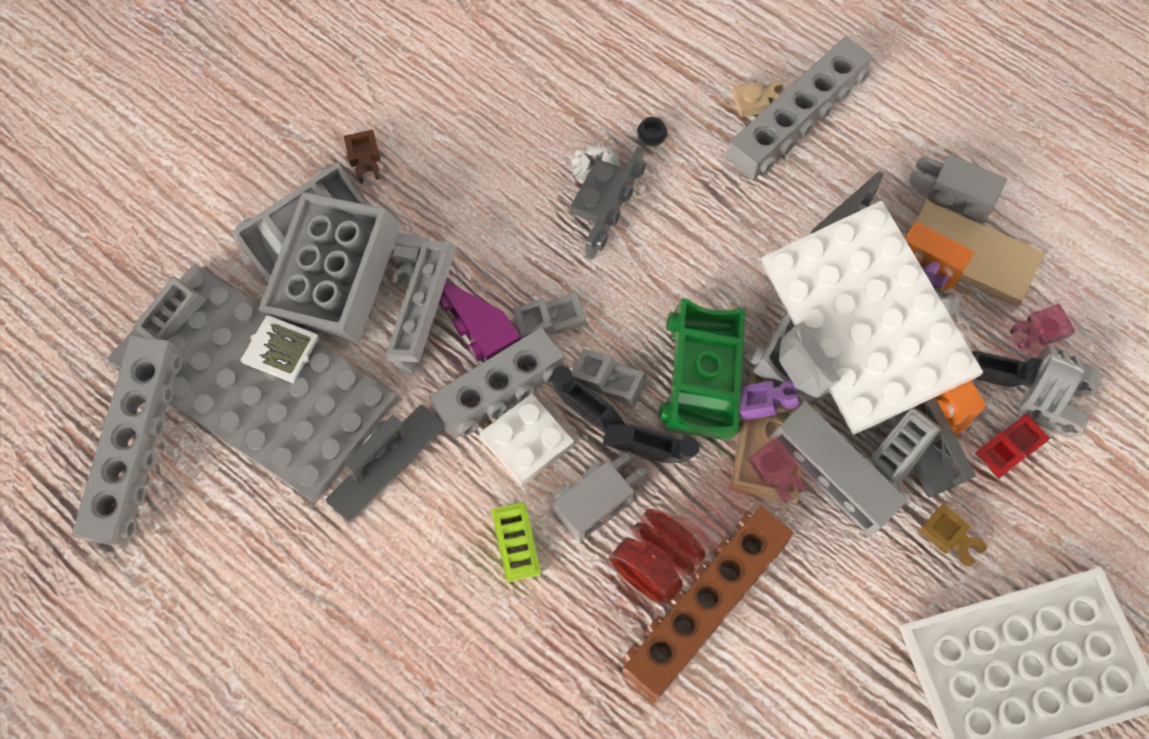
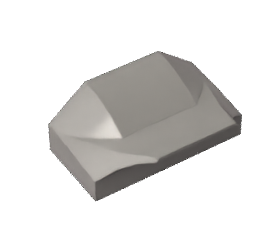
(807, 362)

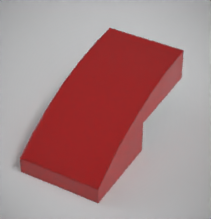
(1012, 446)

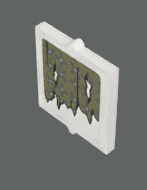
(279, 348)

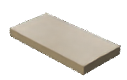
(999, 262)
(753, 436)

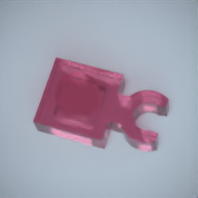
(1045, 325)
(774, 465)

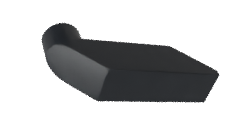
(1005, 370)
(584, 400)
(650, 443)

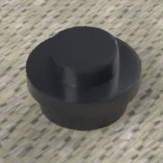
(652, 131)

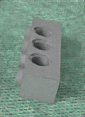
(505, 367)

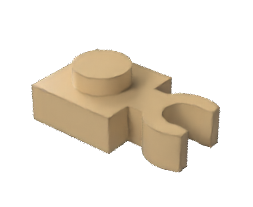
(754, 98)

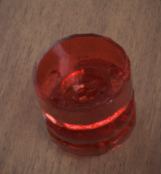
(657, 556)

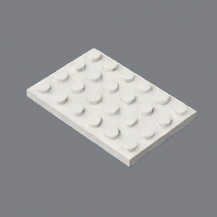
(871, 316)
(1031, 663)

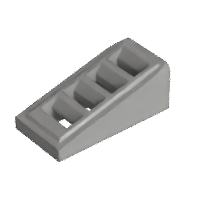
(160, 305)
(886, 449)

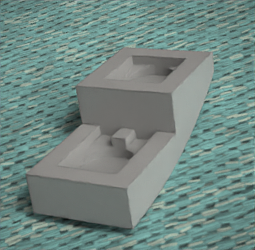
(554, 316)
(608, 378)

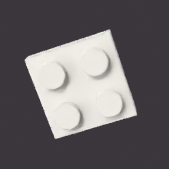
(527, 439)

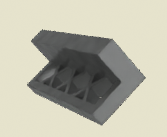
(936, 465)

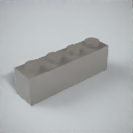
(839, 469)

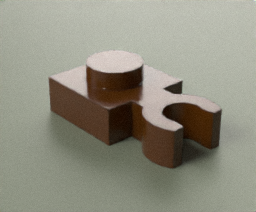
(363, 153)

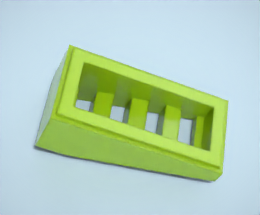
(509, 513)

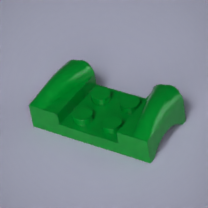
(705, 371)

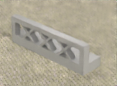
(420, 304)

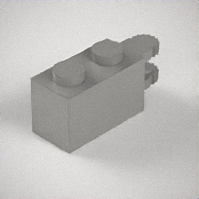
(959, 185)
(597, 497)

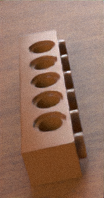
(656, 677)

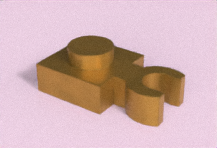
(948, 531)

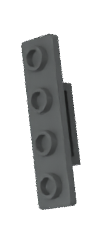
(603, 196)
(382, 459)

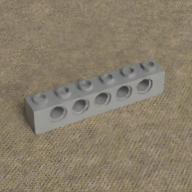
(799, 108)
(114, 455)

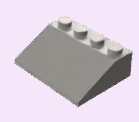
(331, 266)

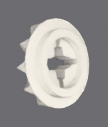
(581, 161)

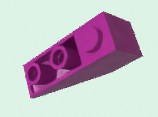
(482, 323)

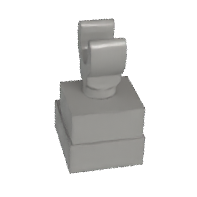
(406, 254)

